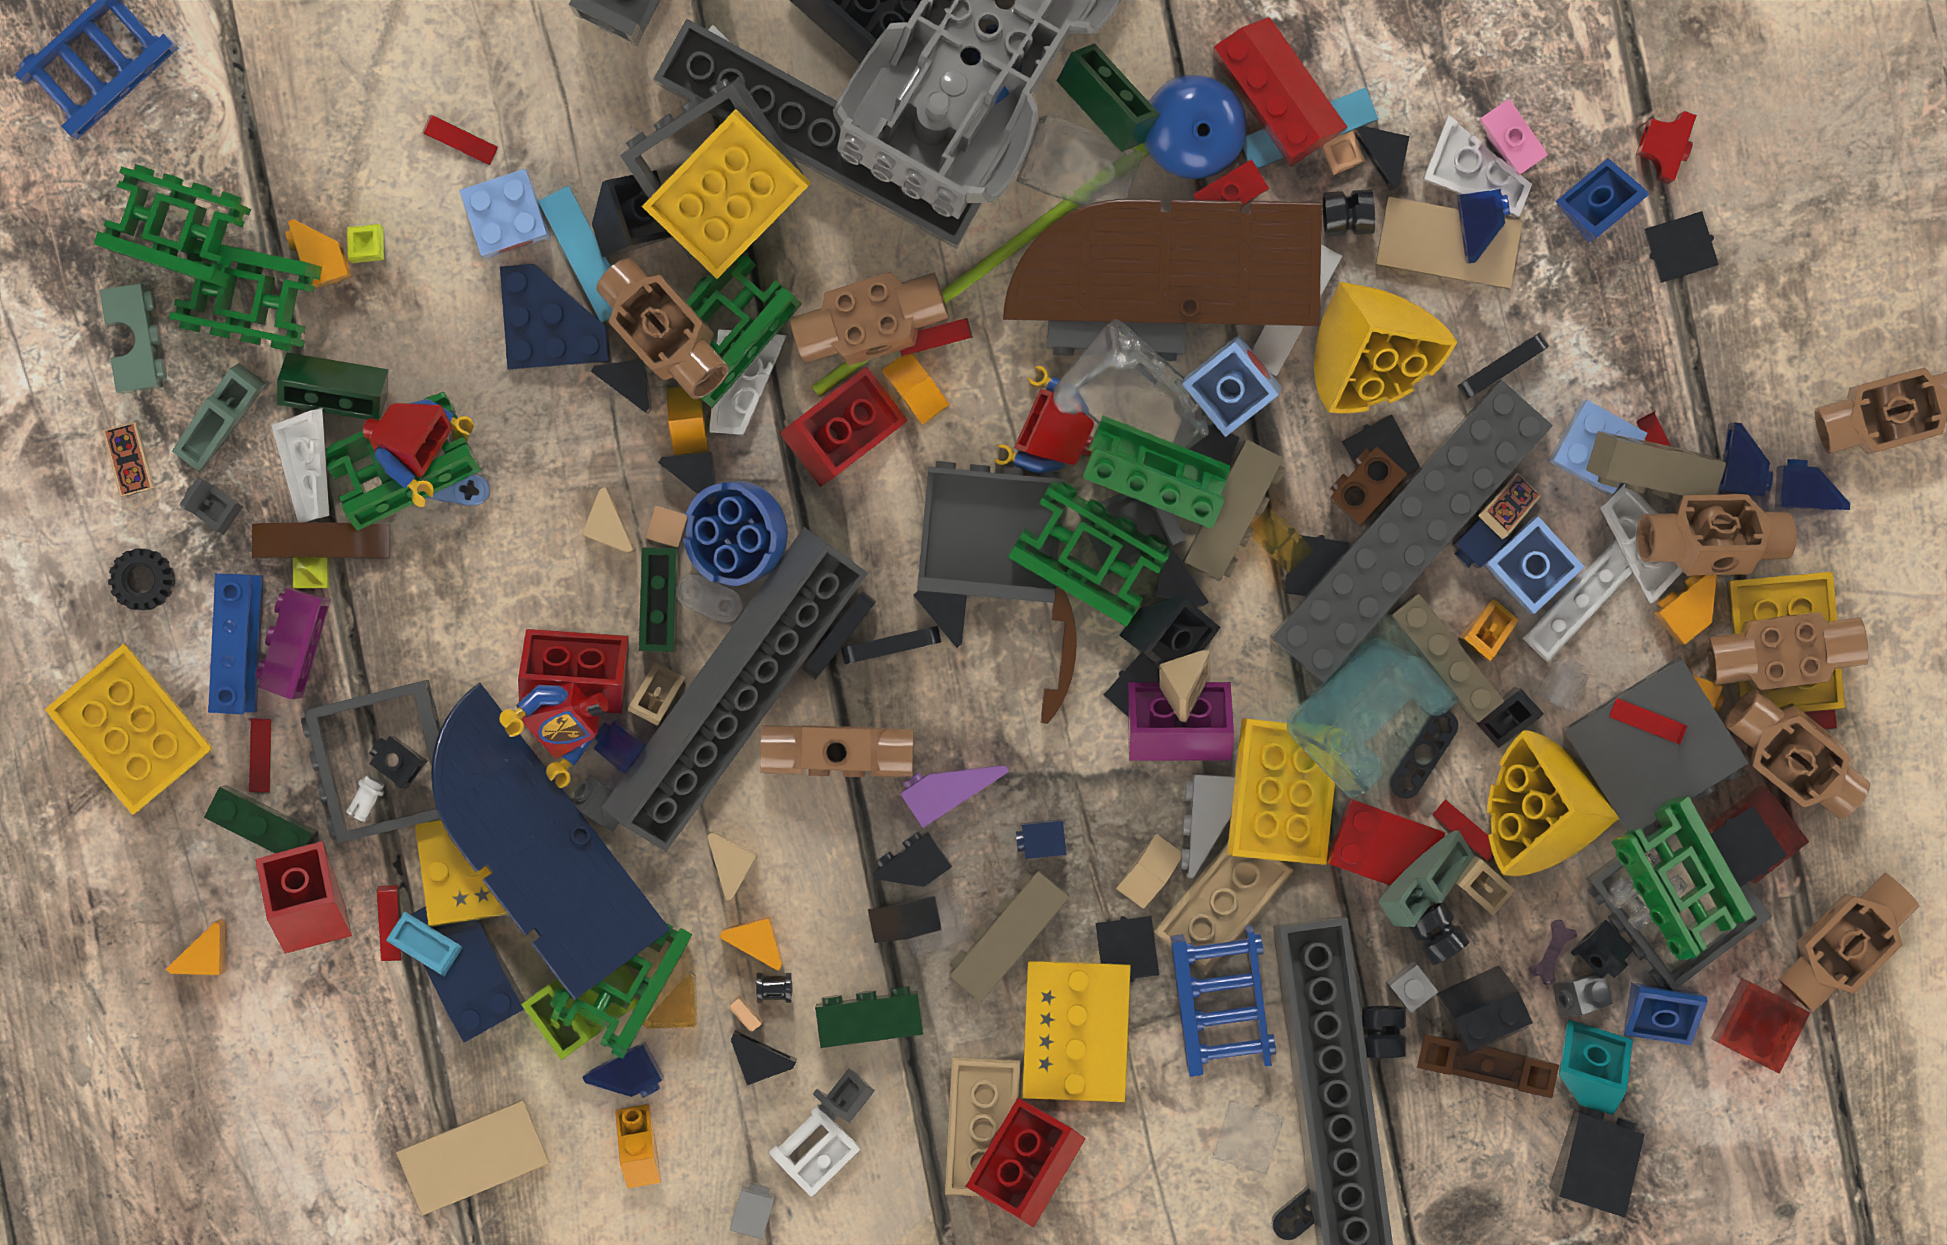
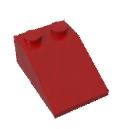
(843, 426)
(1378, 842)

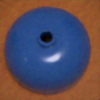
(1174, 136)
(738, 535)

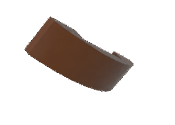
(320, 541)
(1052, 697)
(1489, 1066)

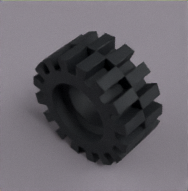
(120, 579)

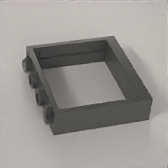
(741, 99)
(321, 762)
(1642, 948)

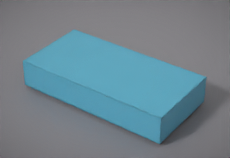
(424, 944)

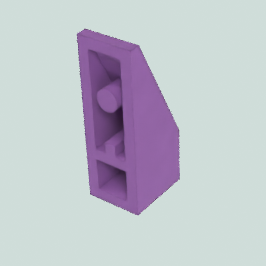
(942, 791)

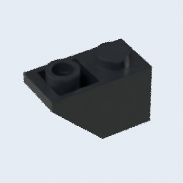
(914, 865)

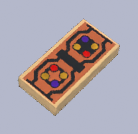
(128, 459)
(1509, 505)

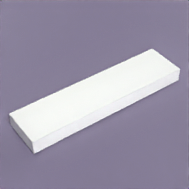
(1276, 340)
(1579, 602)

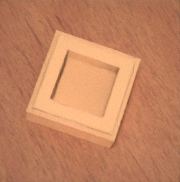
(1343, 153)
(666, 526)
(745, 1013)

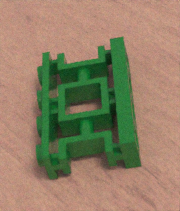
(165, 251)
(249, 267)
(748, 336)
(1156, 472)
(368, 507)
(1075, 575)
(1702, 864)
(643, 989)

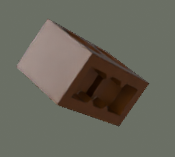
(1375, 491)

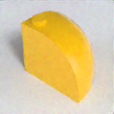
(1375, 348)
(1543, 806)

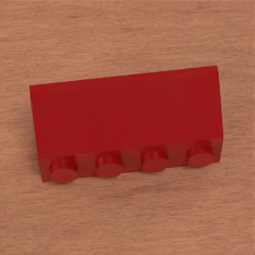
(1278, 89)

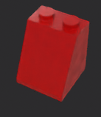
(302, 897)

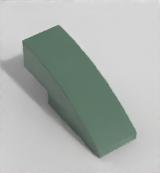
(218, 416)
(1426, 880)

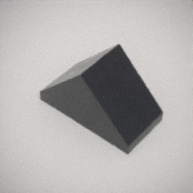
(1385, 151)
(629, 380)
(693, 469)
(1176, 581)
(946, 611)
(1510, 717)
(904, 920)
(758, 1059)

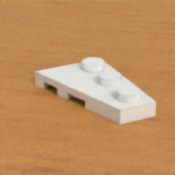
(1467, 166)
(738, 404)
(304, 463)
(1622, 514)

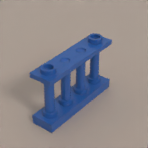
(103, 94)
(235, 643)
(1190, 988)

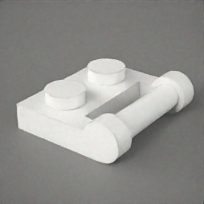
(822, 1159)

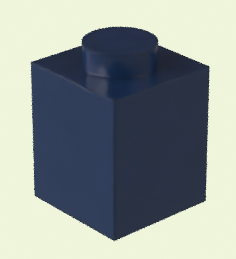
(1477, 544)
(1042, 839)

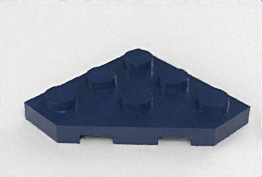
(547, 323)

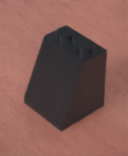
(1484, 1009)
(1598, 1161)

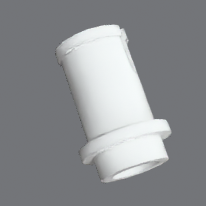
(365, 797)

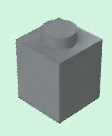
(1412, 986)
(752, 1210)

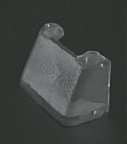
(1133, 386)

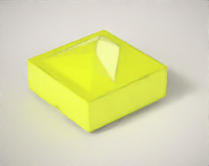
(365, 243)
(310, 573)

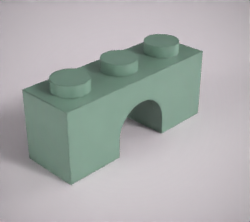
(141, 366)

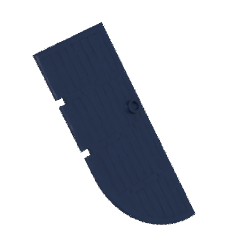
(538, 846)

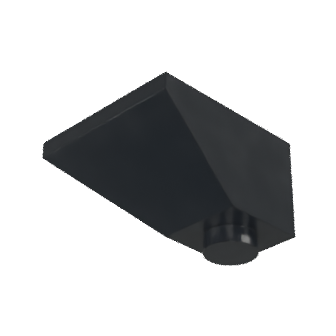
(621, 220)
(1169, 630)

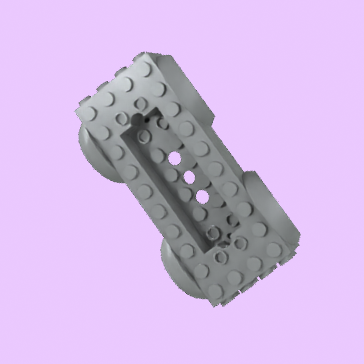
(934, 120)

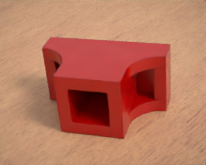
(1667, 144)
(1238, 185)

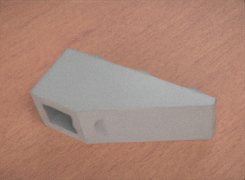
(1209, 812)

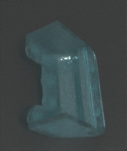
(1357, 703)

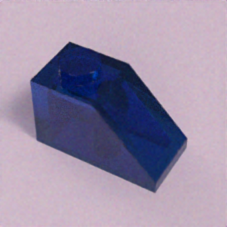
(1481, 219)
(1746, 464)
(1806, 488)
(619, 745)
(630, 1075)

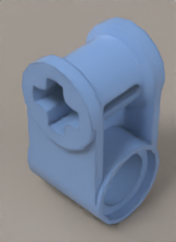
(457, 494)

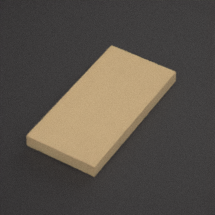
(1430, 242)
(1223, 901)
(979, 1102)
(473, 1157)

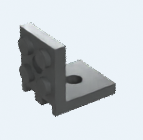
(619, 17)
(1148, 521)

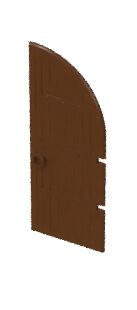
(1174, 266)

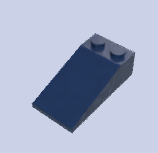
(478, 985)

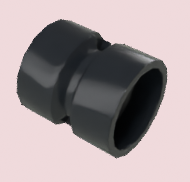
(1348, 213)
(1444, 943)
(1389, 1043)

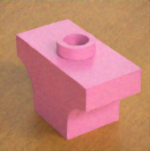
(1512, 137)

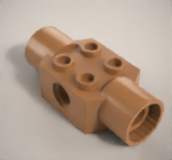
(869, 318)
(662, 328)
(1885, 413)
(1716, 535)
(1787, 651)
(802, 747)
(1797, 754)
(1849, 943)

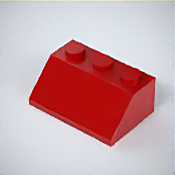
(588, 659)
(1025, 1162)

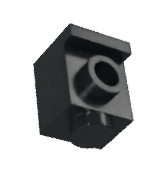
(408, 765)
(1604, 950)

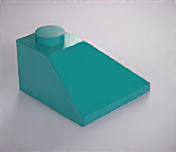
(1595, 1066)

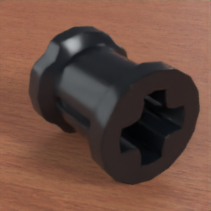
(774, 988)

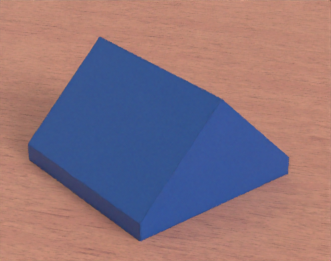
(1601, 199)
(1663, 1013)

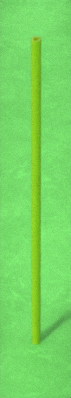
(974, 274)

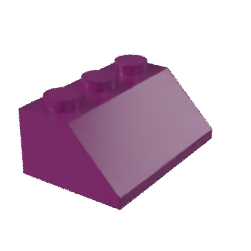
(292, 643)
(1159, 734)

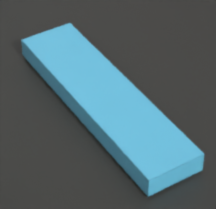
(1354, 109)
(578, 244)

